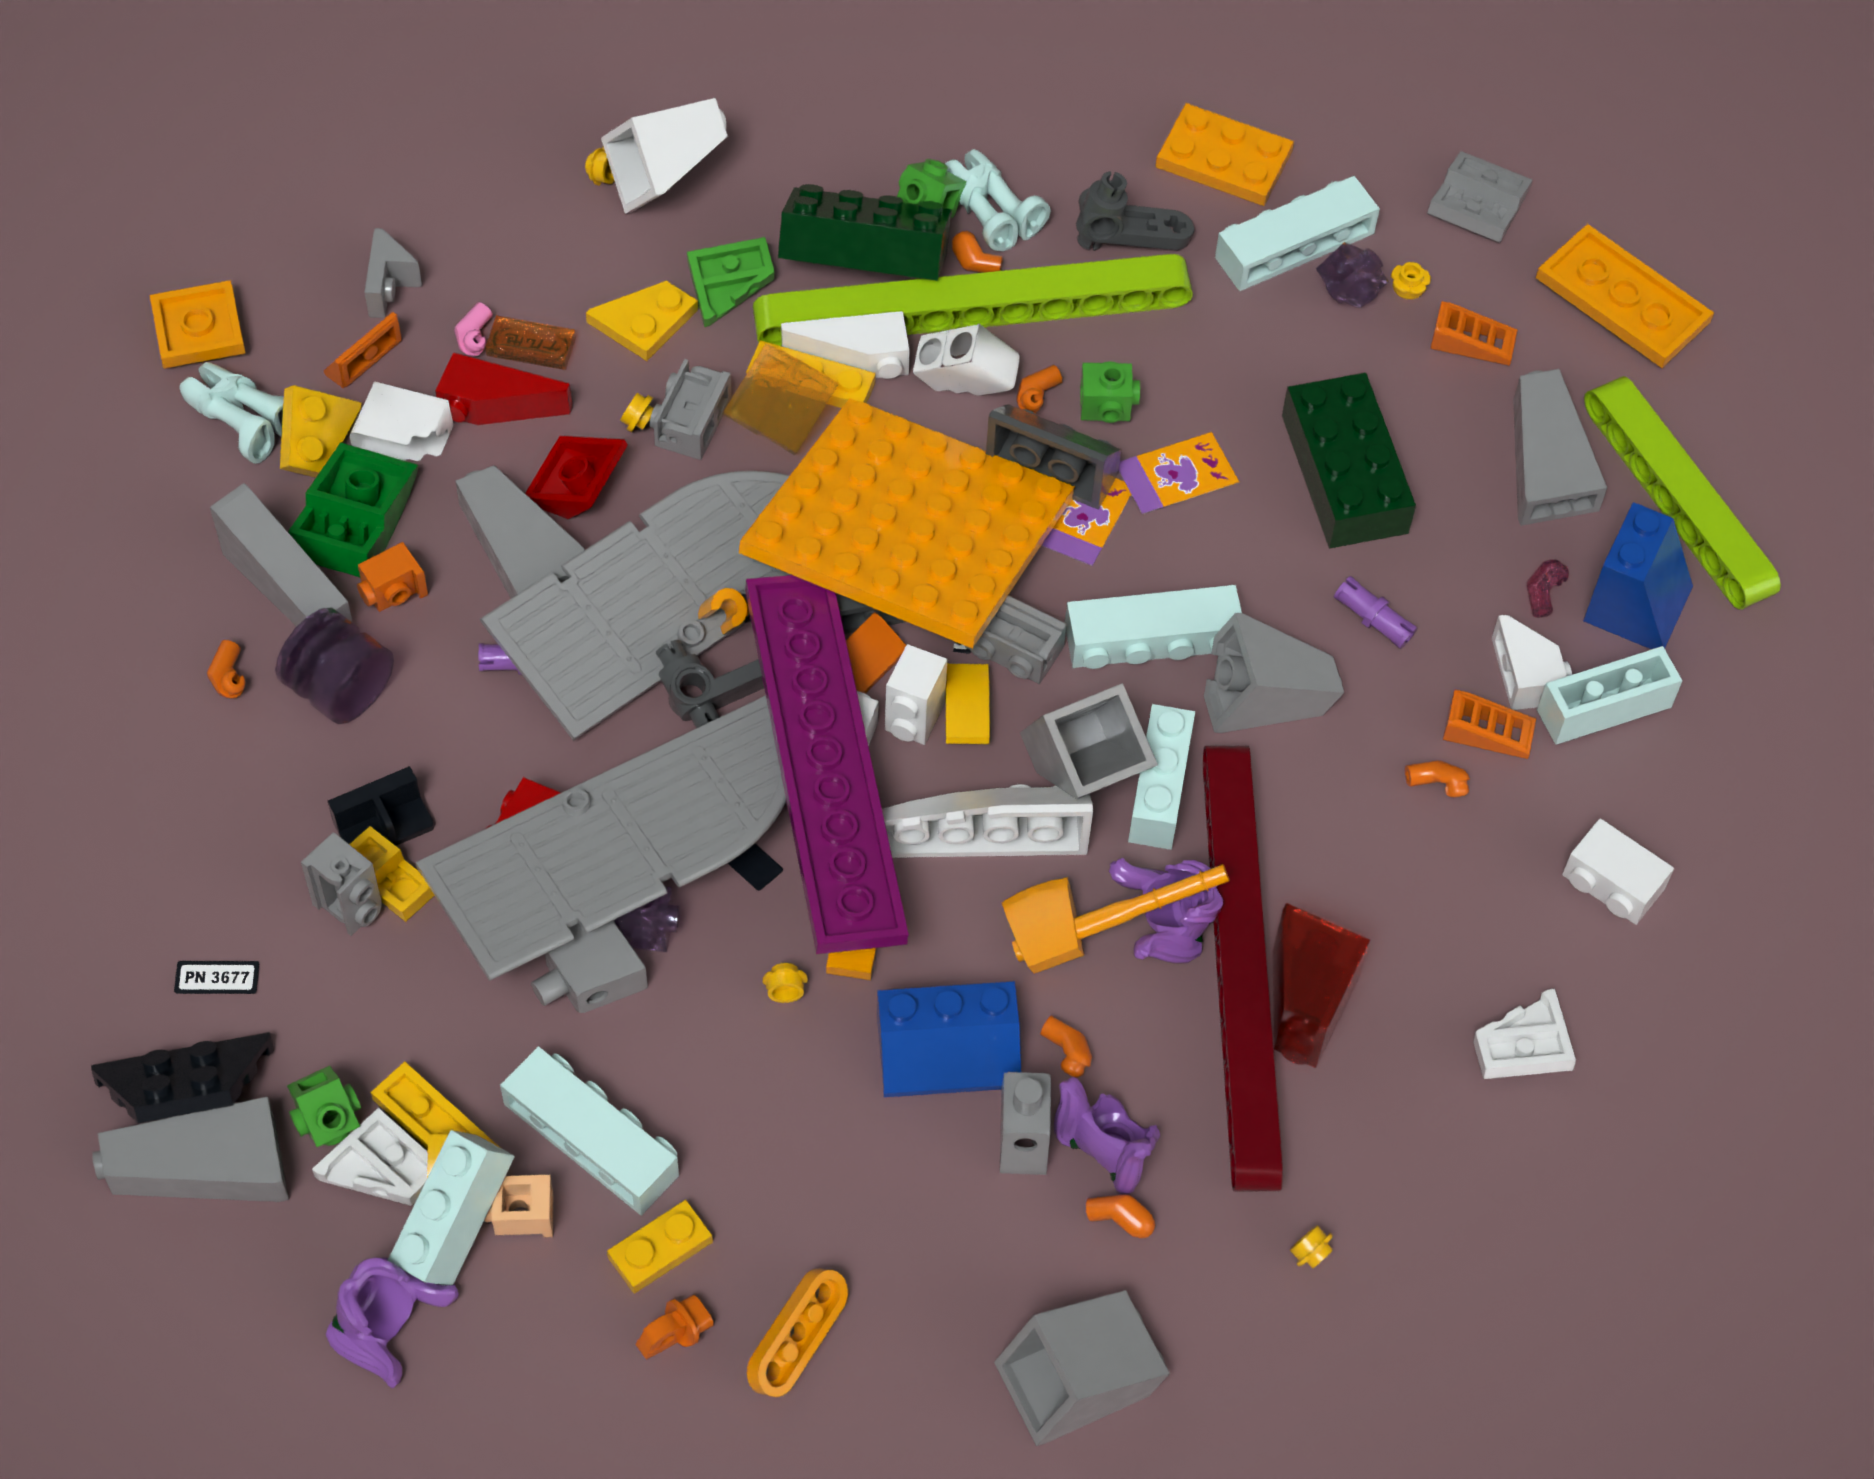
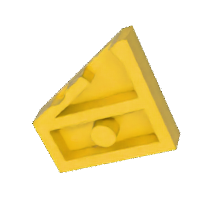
(644, 318)
(313, 428)

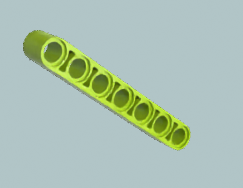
(1682, 493)

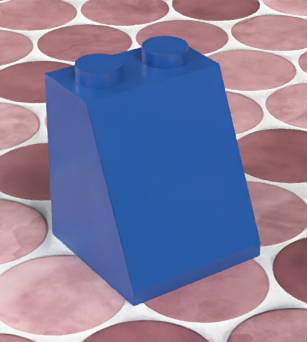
(1642, 581)

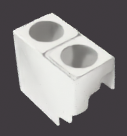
(992, 364)
(402, 423)

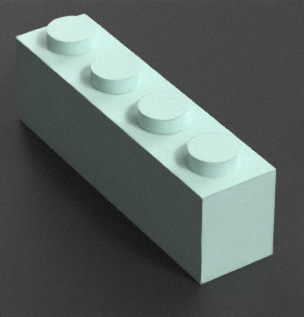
(1296, 232)
(1147, 625)
(590, 1129)

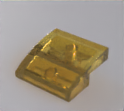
(780, 398)

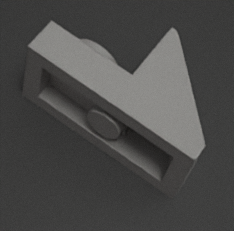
(388, 267)

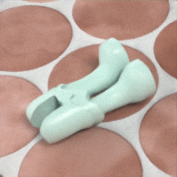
(1017, 218)
(225, 403)

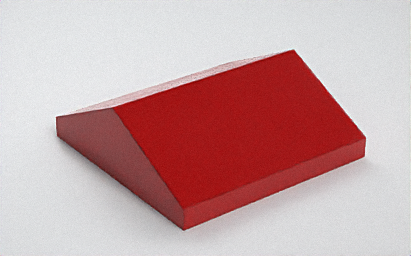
(574, 474)

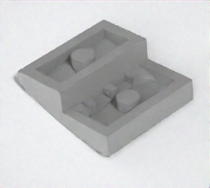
(1480, 196)

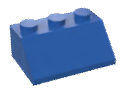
(948, 1038)

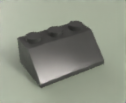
(1054, 451)

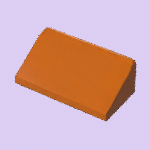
(365, 352)
(873, 651)

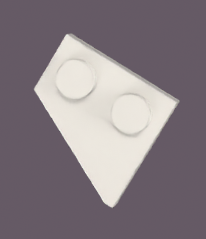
(1526, 1041)
(377, 1161)

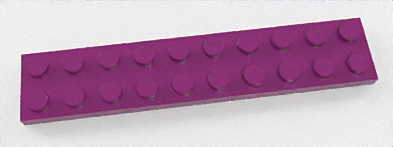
(825, 766)

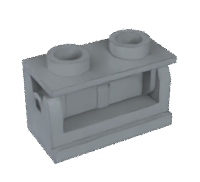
(691, 410)
(1022, 640)
(342, 883)

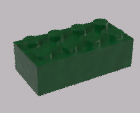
(865, 232)
(1348, 460)

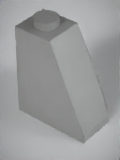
(1267, 677)

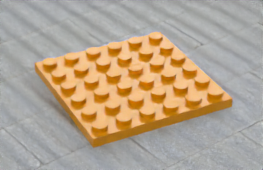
(908, 522)

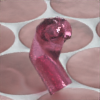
(1541, 581)

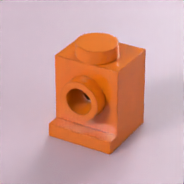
(391, 578)

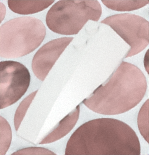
(991, 823)

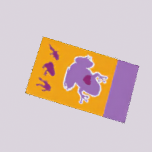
(1177, 472)
(1084, 529)

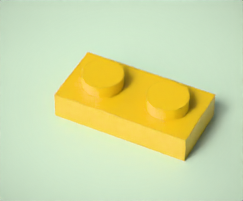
(659, 1246)

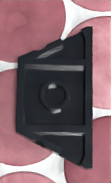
(183, 1079)

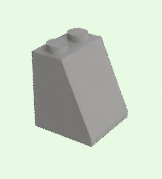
(1089, 743)
(1080, 1365)

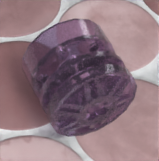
(334, 665)

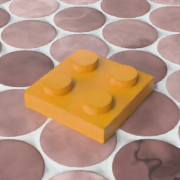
(197, 324)

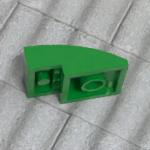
(353, 508)

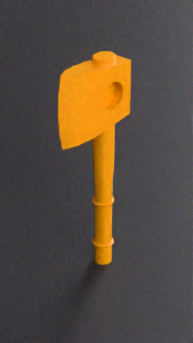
(1048, 925)

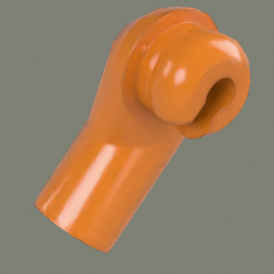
(971, 256)
(1033, 386)
(222, 673)
(1438, 771)
(1073, 1044)
(1124, 1211)

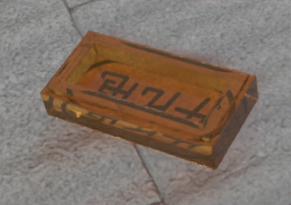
(530, 342)

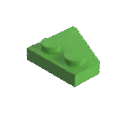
(728, 275)

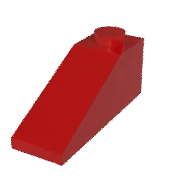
(495, 393)

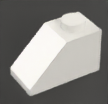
(1526, 662)

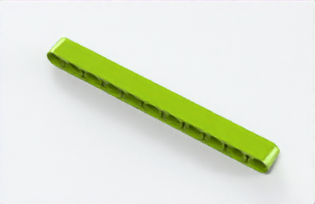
(991, 297)

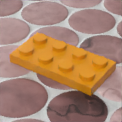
(1624, 295)

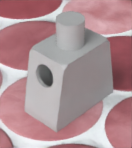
(592, 969)
(1025, 1115)

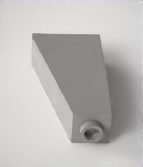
(1552, 453)
(514, 530)
(272, 558)
(197, 1155)

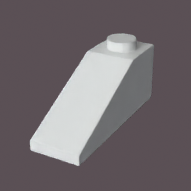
(862, 341)

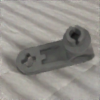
(1109, 220)
(686, 670)

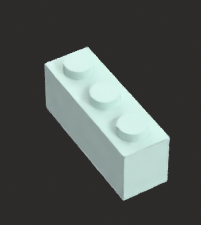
(1609, 695)
(1161, 786)
(451, 1208)

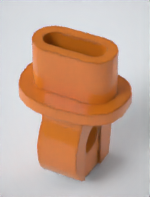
(680, 1325)

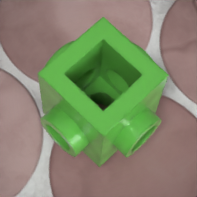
(931, 183)
(1108, 391)
(324, 1107)

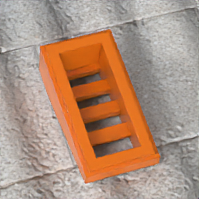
(1458, 343)
(1472, 735)

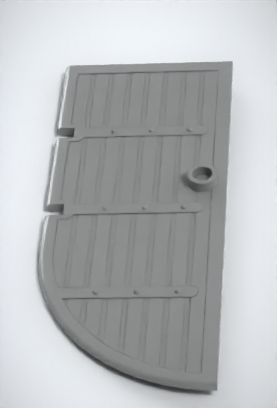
(596, 635)
(611, 841)

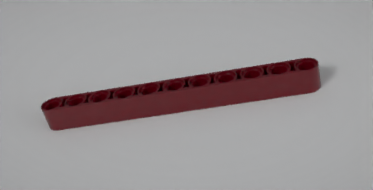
(1242, 973)

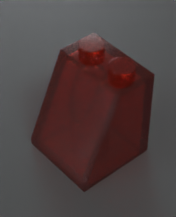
(1312, 982)

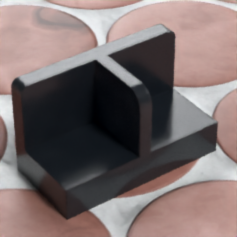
(387, 805)

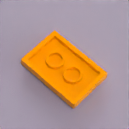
(1224, 154)

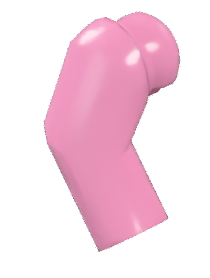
(468, 330)

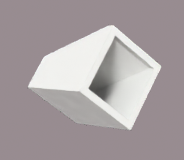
(660, 148)

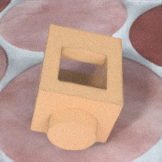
(524, 1191)

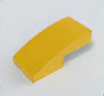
(967, 704)
(398, 881)

